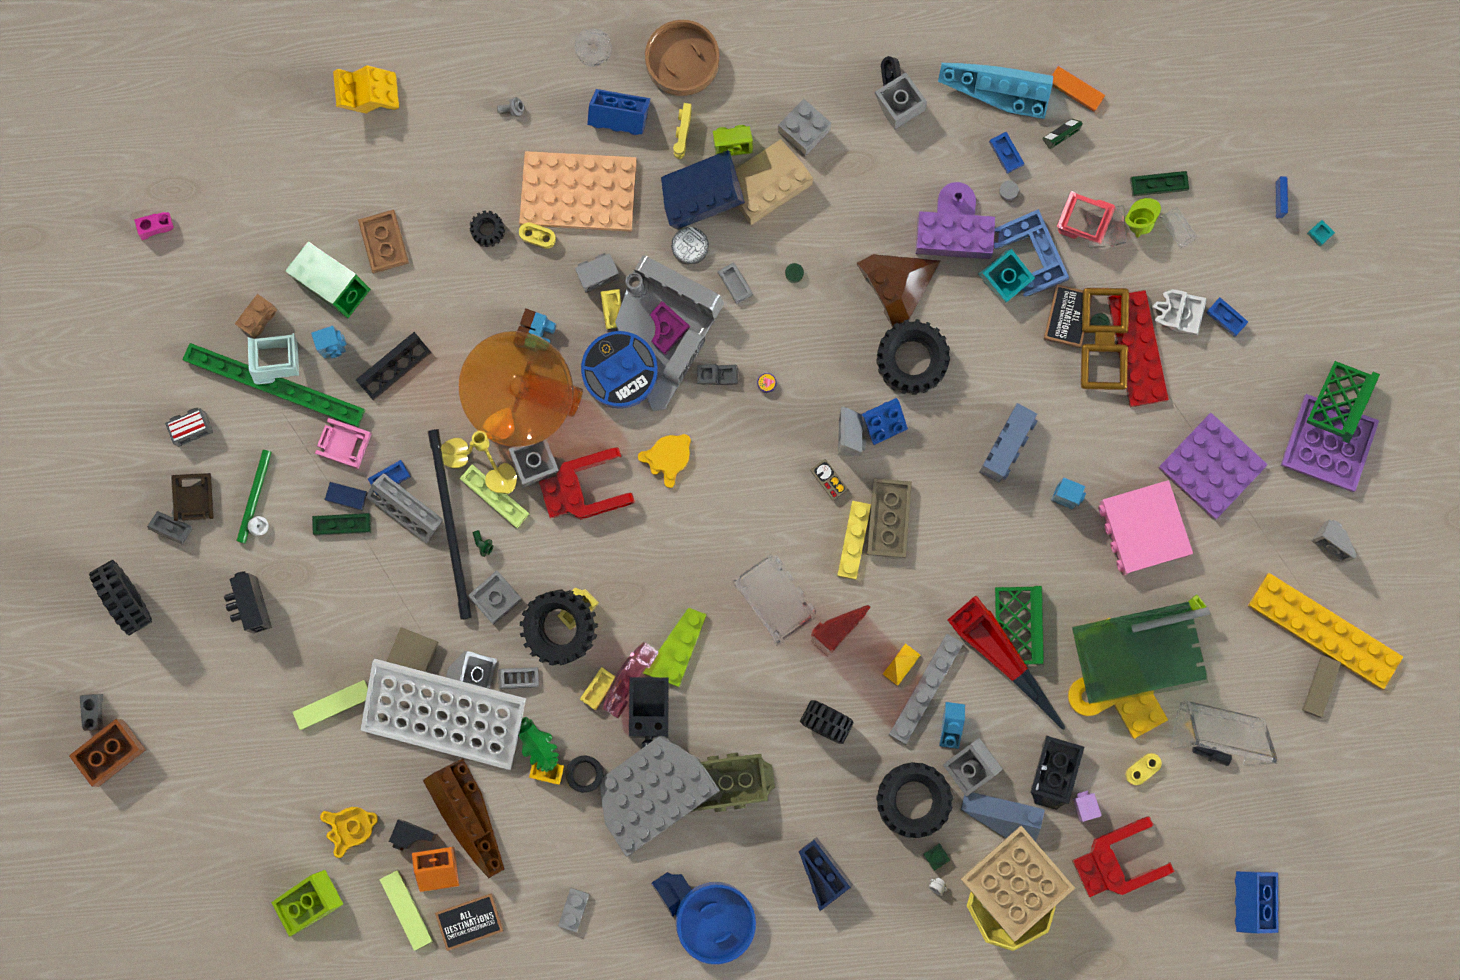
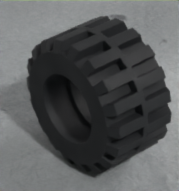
(827, 721)

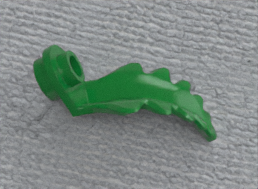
(537, 745)

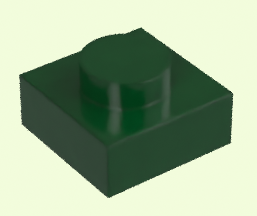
(936, 857)

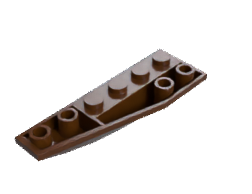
(466, 814)

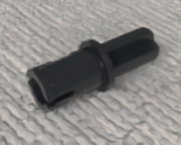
(1215, 755)

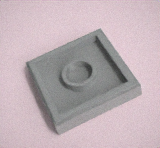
(495, 597)

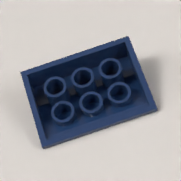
(701, 190)

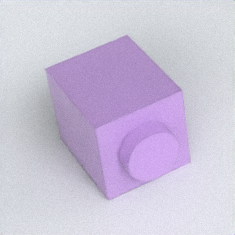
(1086, 806)

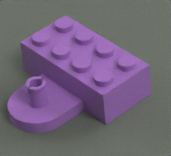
(955, 227)

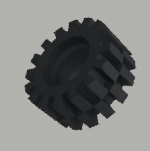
(487, 239)

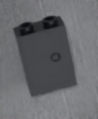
(248, 602)

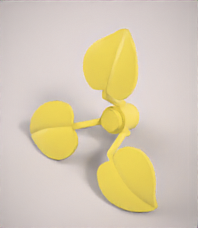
(455, 456)

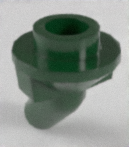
(485, 547)

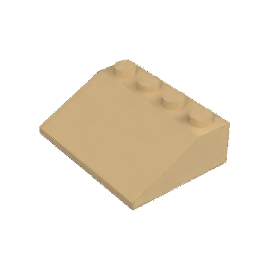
(771, 181)

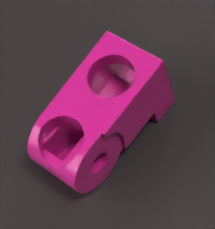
(153, 225)

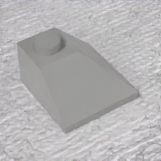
(1335, 541)
(473, 669)

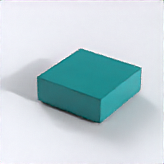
(1321, 233)

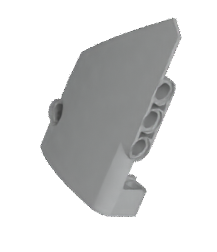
(686, 298)

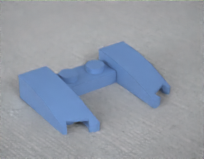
(1033, 226)

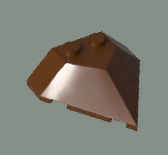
(898, 282)

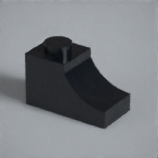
(407, 833)

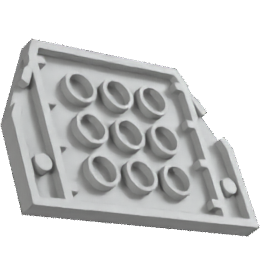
(653, 792)

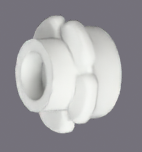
(938, 886)

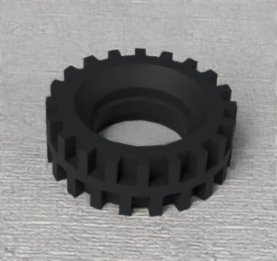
(919, 333)
(120, 597)
(535, 633)
(940, 806)

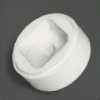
(258, 526)

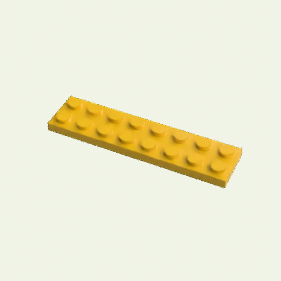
(1325, 631)

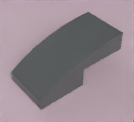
(717, 374)

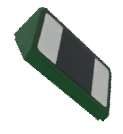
(1062, 133)

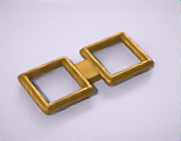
(1105, 338)

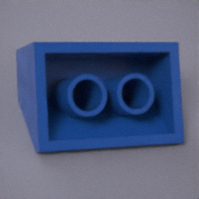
(618, 111)
(1256, 902)

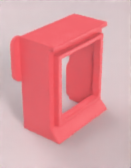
(1074, 233)

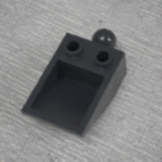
(648, 706)

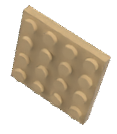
(1017, 883)

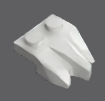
(1181, 311)

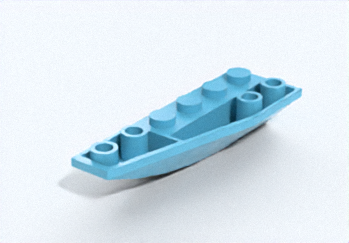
(1001, 87)

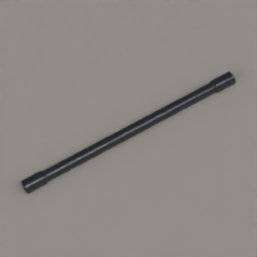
(463, 602)

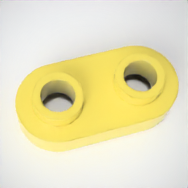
(537, 236)
(1142, 766)

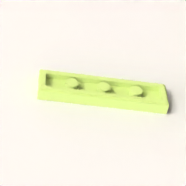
(499, 501)
(331, 705)
(406, 910)

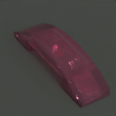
(640, 658)

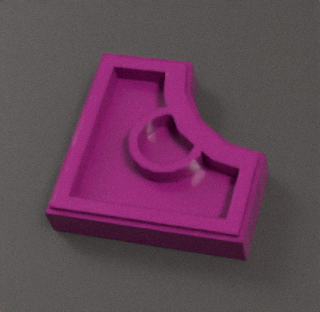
(668, 326)

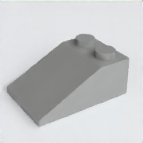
(850, 433)

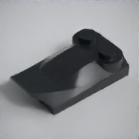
(1056, 772)

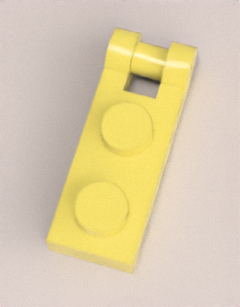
(682, 131)

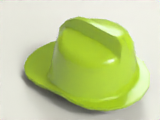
(1143, 216)

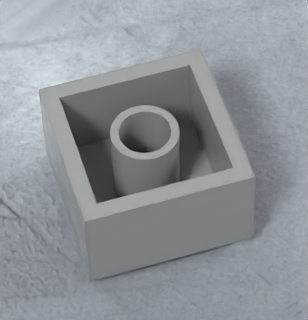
(804, 127)

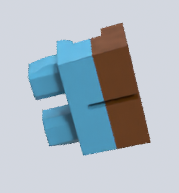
(536, 324)

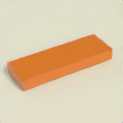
(1077, 89)

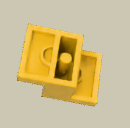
(366, 89)

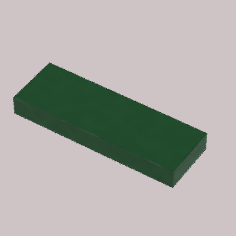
(1159, 183)
(341, 524)

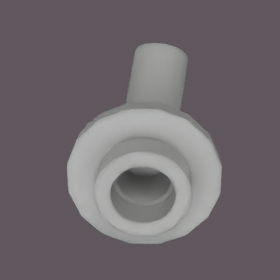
(515, 107)

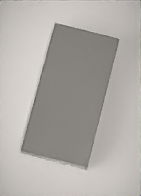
(735, 283)

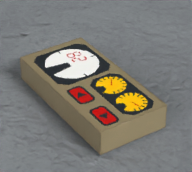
(829, 479)

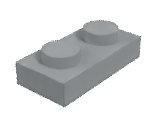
(573, 909)

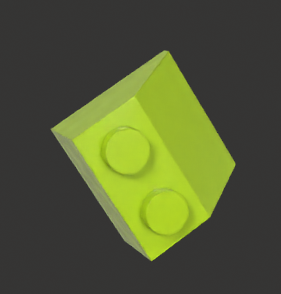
(736, 140)

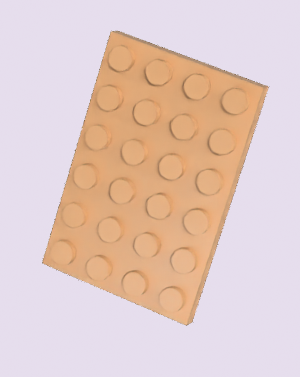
(578, 191)

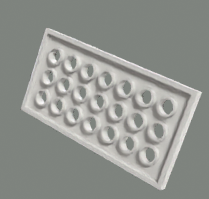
(456, 690)

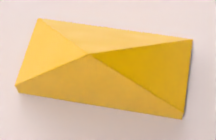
(901, 664)

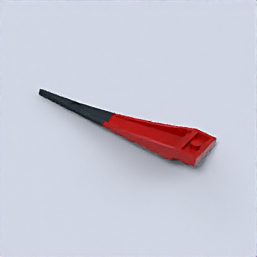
(985, 634)

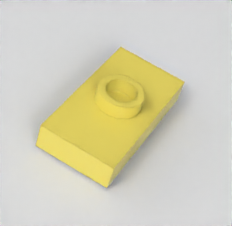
(611, 305)
(598, 688)

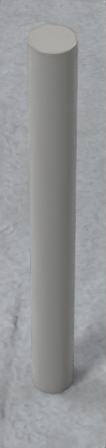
(1170, 619)

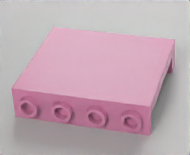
(1145, 527)

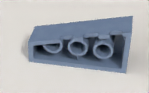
(1008, 442)

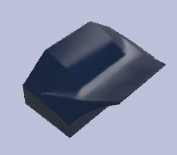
(671, 890)

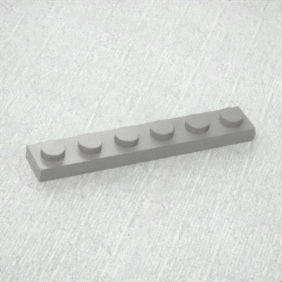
(926, 688)

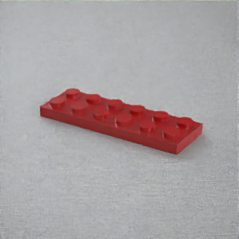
(1144, 371)

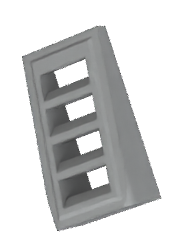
(501, 678)

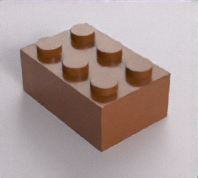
(107, 752)

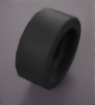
(570, 769)

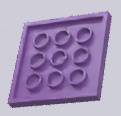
(1324, 453)
(1212, 466)

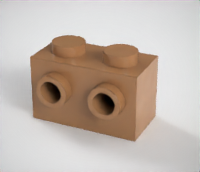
(256, 316)

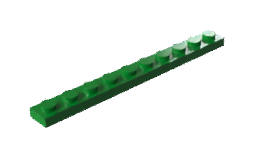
(280, 387)

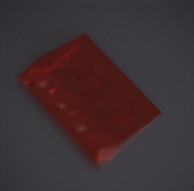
(835, 630)

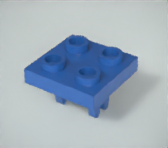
(885, 421)

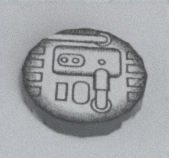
(690, 245)

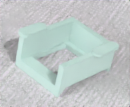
(267, 374)

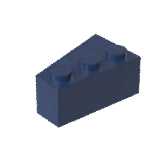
(824, 873)

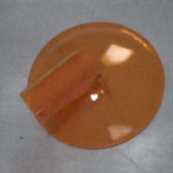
(517, 388)

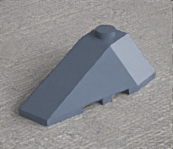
(1003, 815)

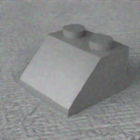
(900, 100)
(533, 462)
(972, 767)

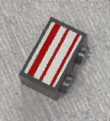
(189, 427)

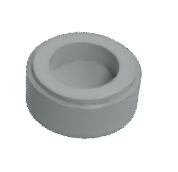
(1008, 190)

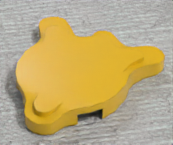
(668, 456)
(349, 828)

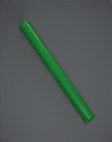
(254, 495)

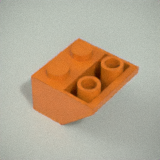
(435, 869)

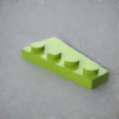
(678, 648)

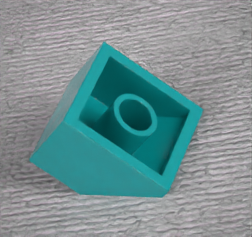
(1006, 275)

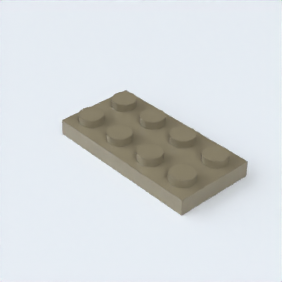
(889, 518)

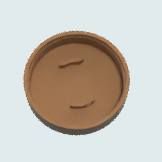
(682, 57)

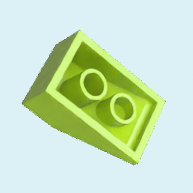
(307, 902)

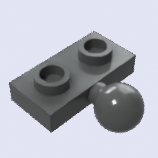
(167, 527)

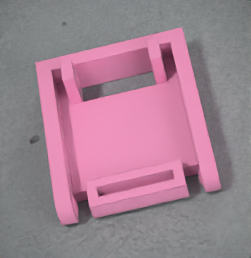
(341, 441)

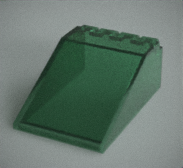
(1139, 663)

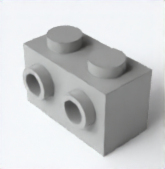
(597, 272)

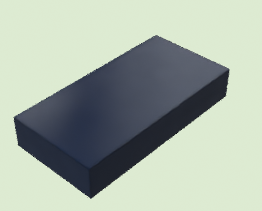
(346, 496)

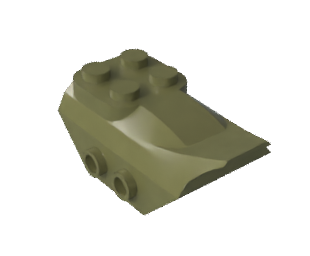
(739, 780)

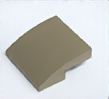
(412, 650)

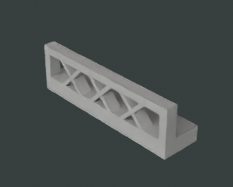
(405, 505)

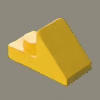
(551, 776)

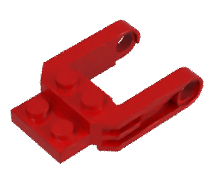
(564, 493)
(1100, 867)

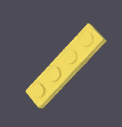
(854, 540)

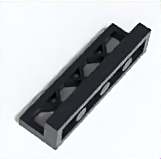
(388, 361)

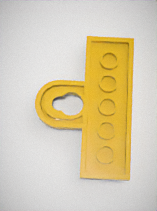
(1138, 713)

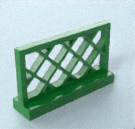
(1356, 410)
(1036, 620)

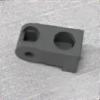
(91, 711)

